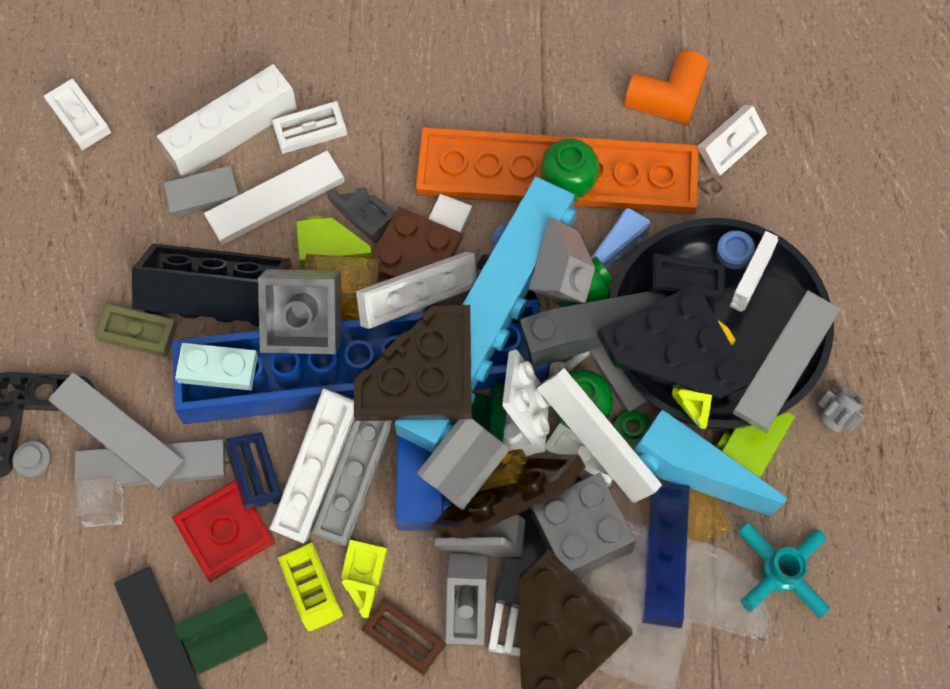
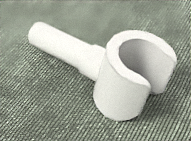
(568, 365)

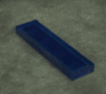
(666, 556)

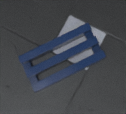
(260, 498)

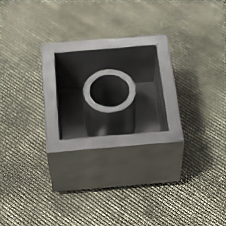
(300, 311)
(584, 526)

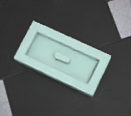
(216, 366)

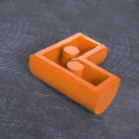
(670, 99)

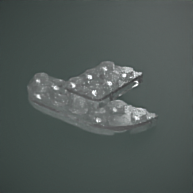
(712, 597)

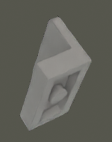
(463, 461)
(499, 540)

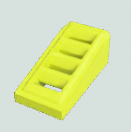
(317, 609)

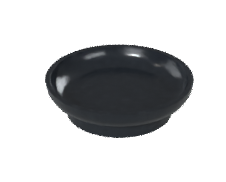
(755, 329)

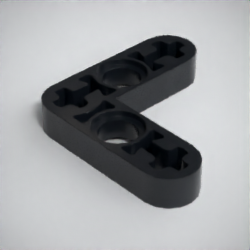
(15, 404)

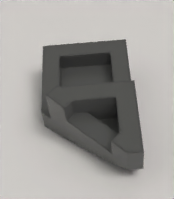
(363, 211)

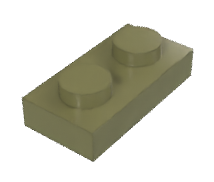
(136, 330)

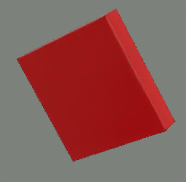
(222, 531)

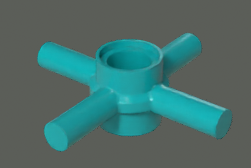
(774, 580)

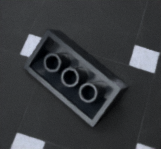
(200, 282)

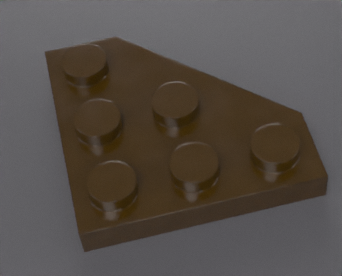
(421, 372)
(540, 480)
(563, 627)

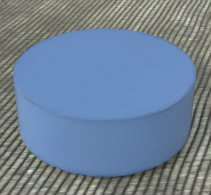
(735, 249)

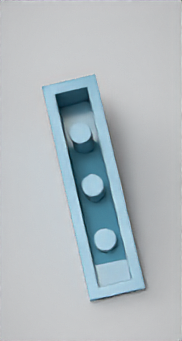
(687, 459)

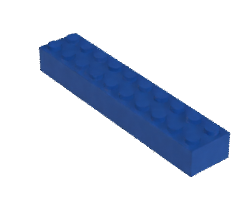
(296, 380)

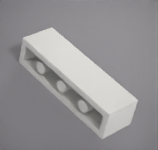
(227, 121)

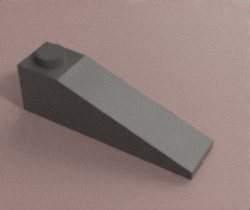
(573, 328)

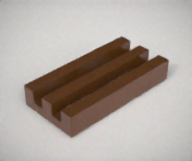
(430, 657)

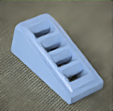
(624, 236)

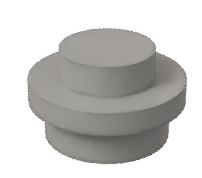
(31, 459)

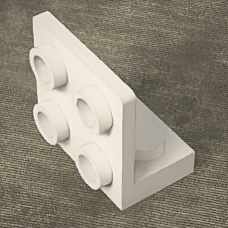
(525, 408)

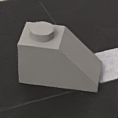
(563, 265)
(466, 599)

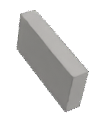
(200, 191)

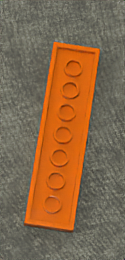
(505, 164)

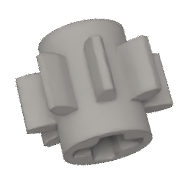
(841, 409)

